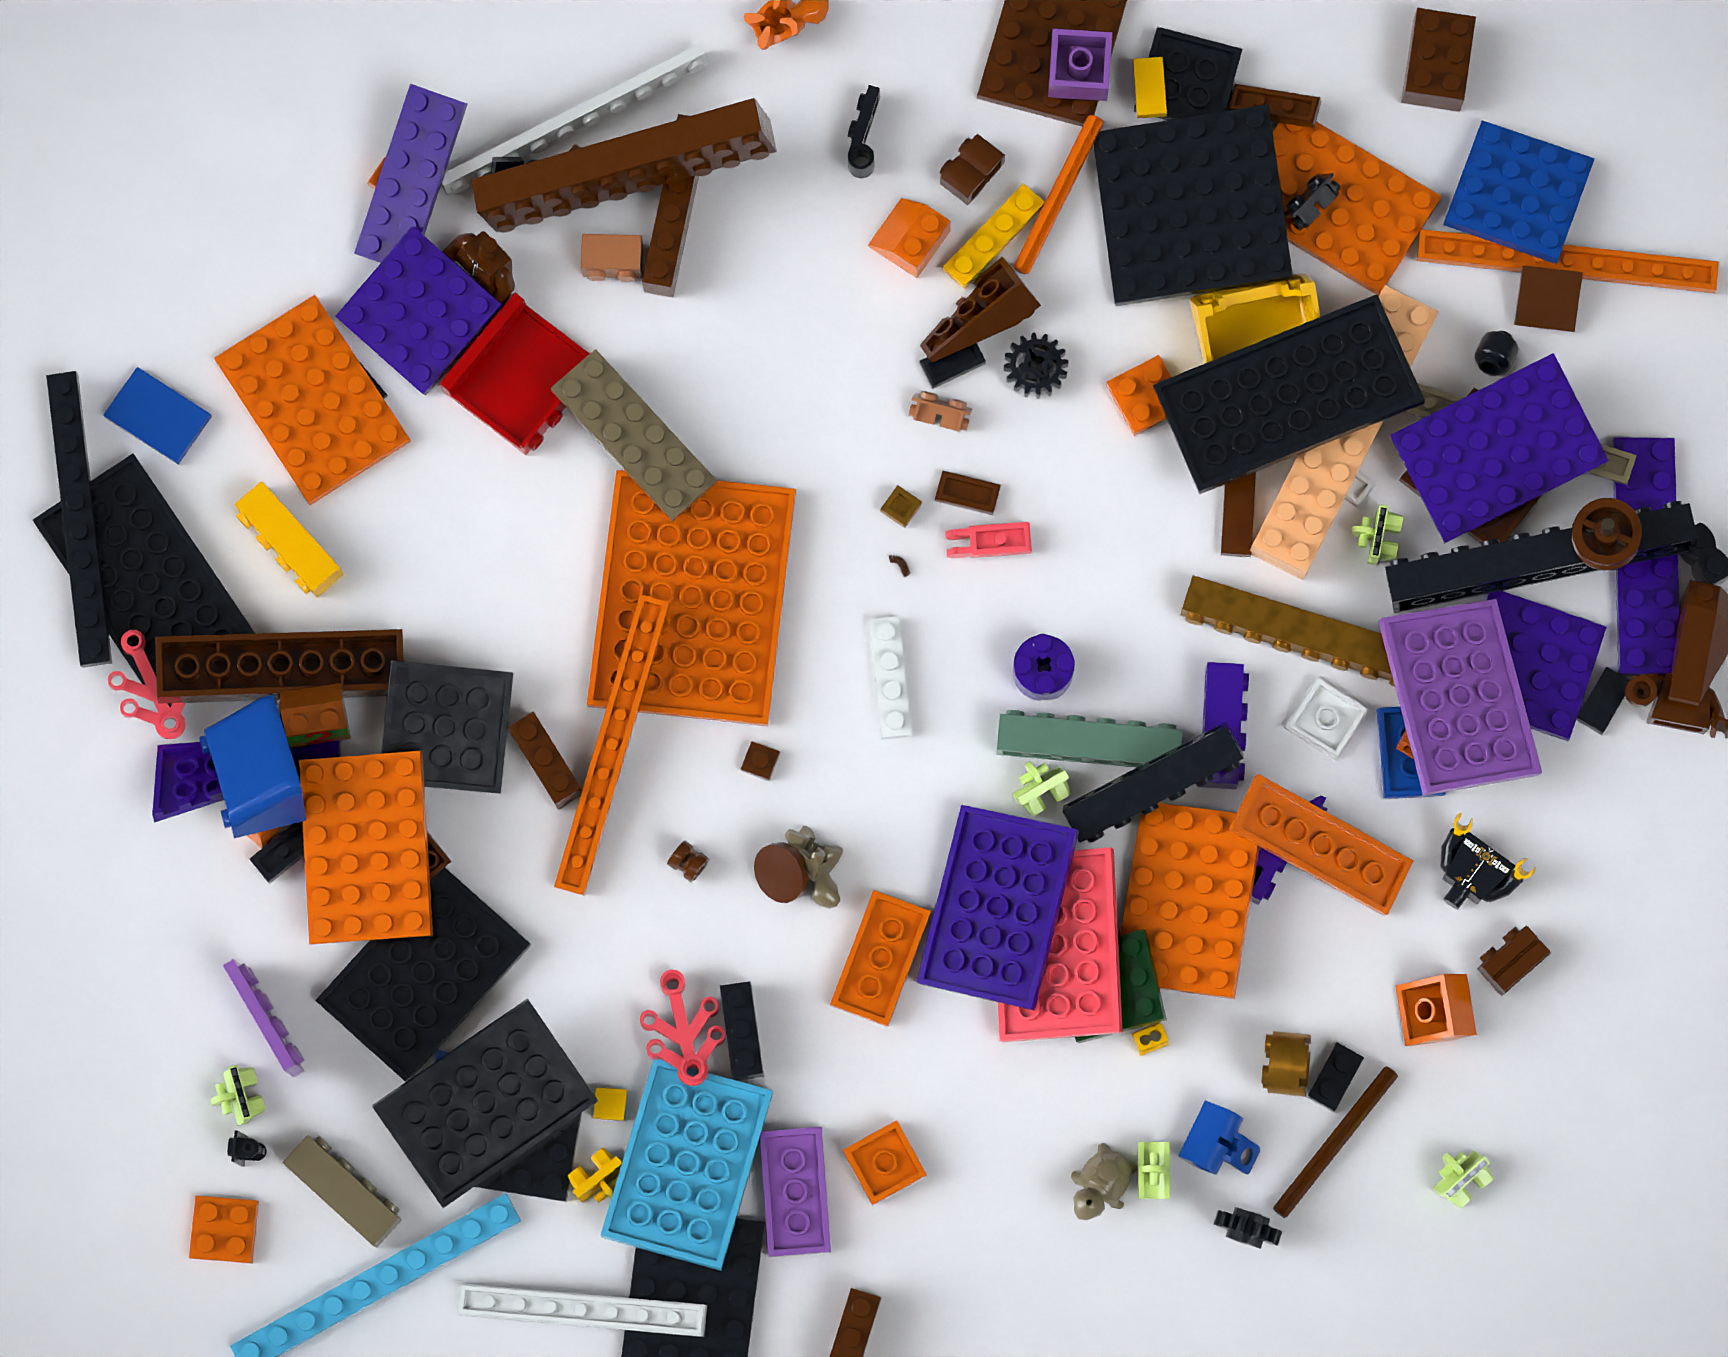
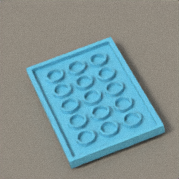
(687, 1166)

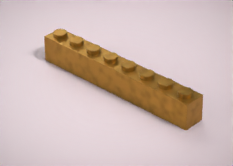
(1286, 628)

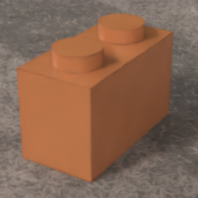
(611, 256)

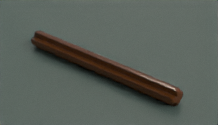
(1335, 1142)

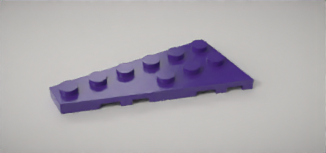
(189, 780)

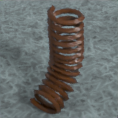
(904, 569)

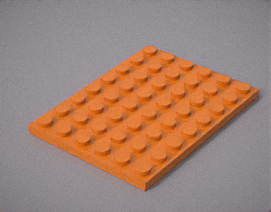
(725, 591)

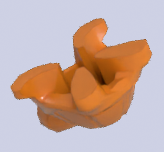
(784, 19)

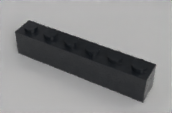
(1154, 782)

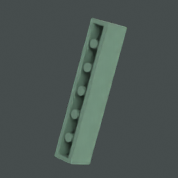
(1083, 740)

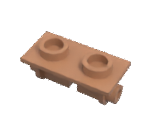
(929, 406)

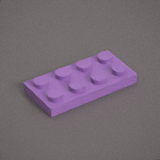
(260, 1008)
(795, 1192)

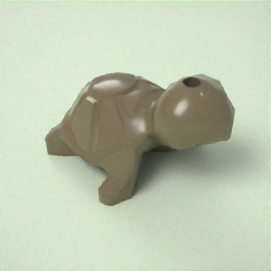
(818, 864)
(1103, 1180)

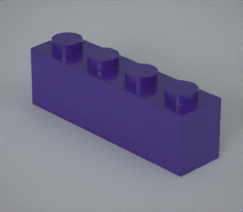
(1223, 704)

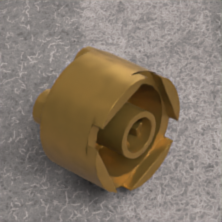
(1287, 1063)

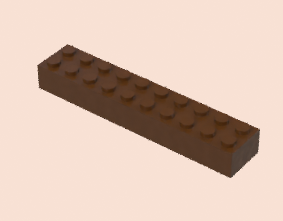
(624, 166)

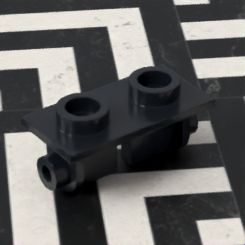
(1319, 191)
(245, 1148)

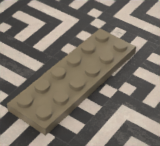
(633, 435)

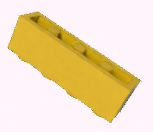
(289, 539)

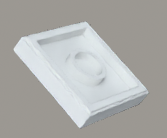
(1326, 718)

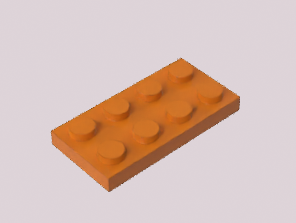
(880, 958)

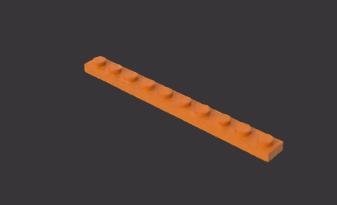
(1594, 262)
(612, 744)

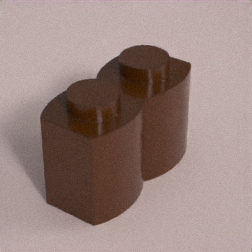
(971, 169)

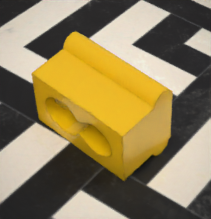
(1152, 1046)

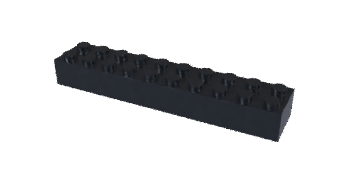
(1525, 560)

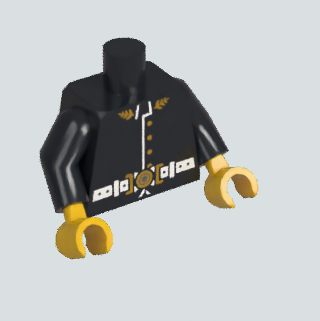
(1476, 868)

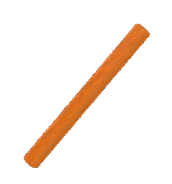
(1058, 194)

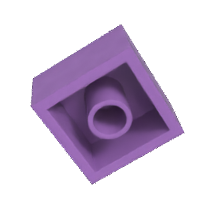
(1080, 64)

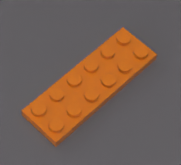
(1321, 845)

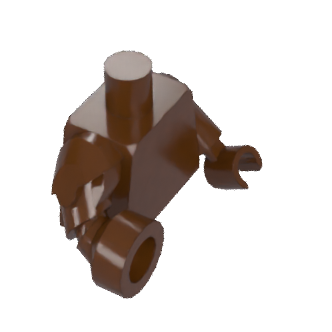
(1672, 714)

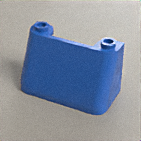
(255, 769)

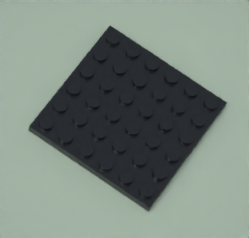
(1192, 205)

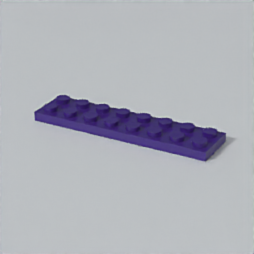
(1647, 589)

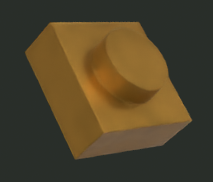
(901, 506)

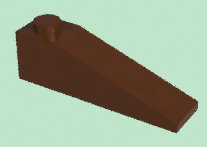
(992, 307)
(1700, 642)

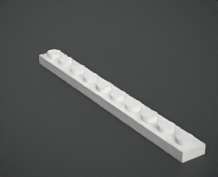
(585, 114)

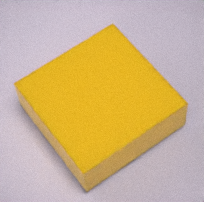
(610, 1104)

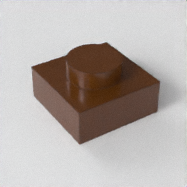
(760, 761)

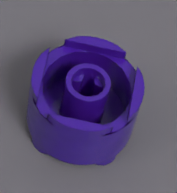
(1043, 650)

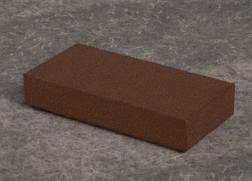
(967, 492)

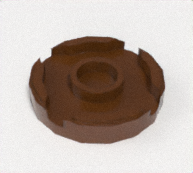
(781, 872)

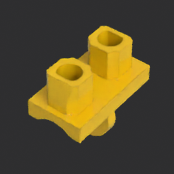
(587, 1186)

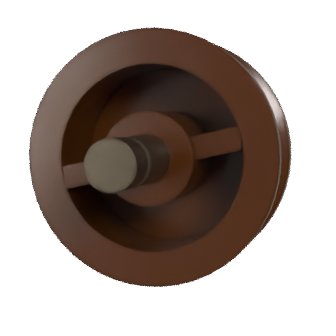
(1606, 534)

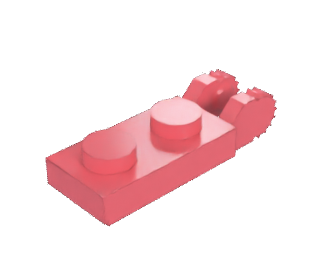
(991, 540)

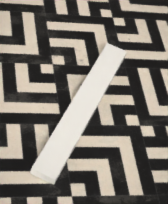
(582, 1310)

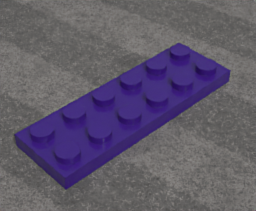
(411, 170)

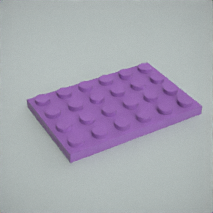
(1460, 697)

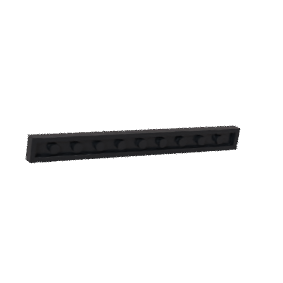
(79, 519)

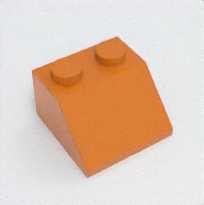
(911, 235)
(1436, 1009)

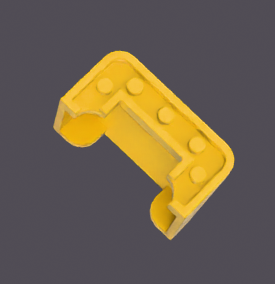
(1252, 313)

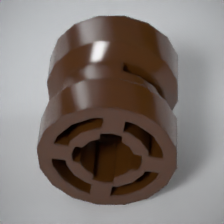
(688, 861)

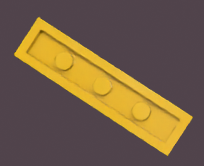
(993, 236)

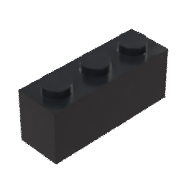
(741, 1031)

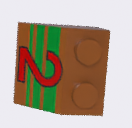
(314, 715)

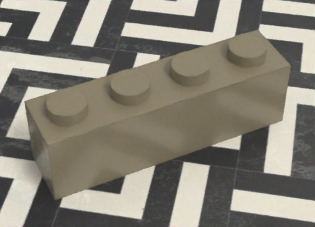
(342, 1190)

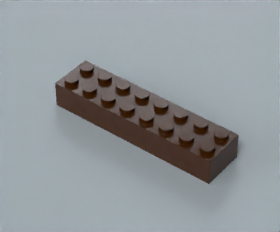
(270, 663)

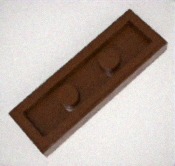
(1283, 106)
(1238, 517)

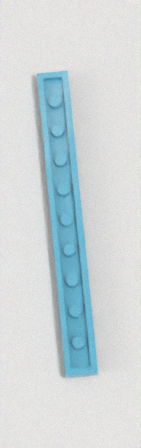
(380, 1280)

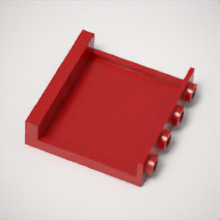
(511, 372)

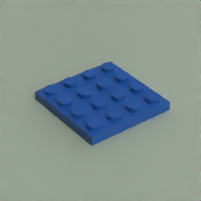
(1519, 192)

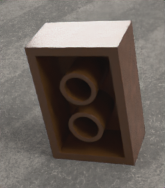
(1438, 59)

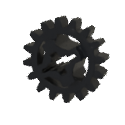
(1025, 371)
(1247, 1227)

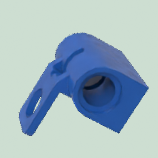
(1216, 1140)

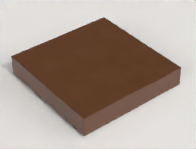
(1548, 298)

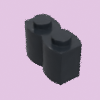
(1707, 562)

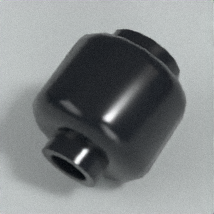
(1496, 353)

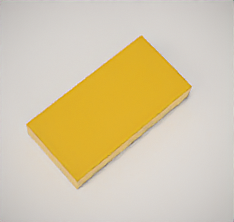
(1149, 87)

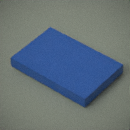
(157, 415)
(1397, 768)

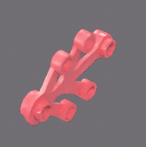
(147, 691)
(683, 1033)

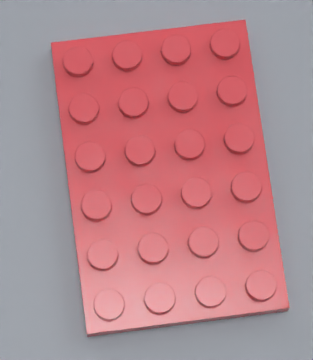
(1082, 969)

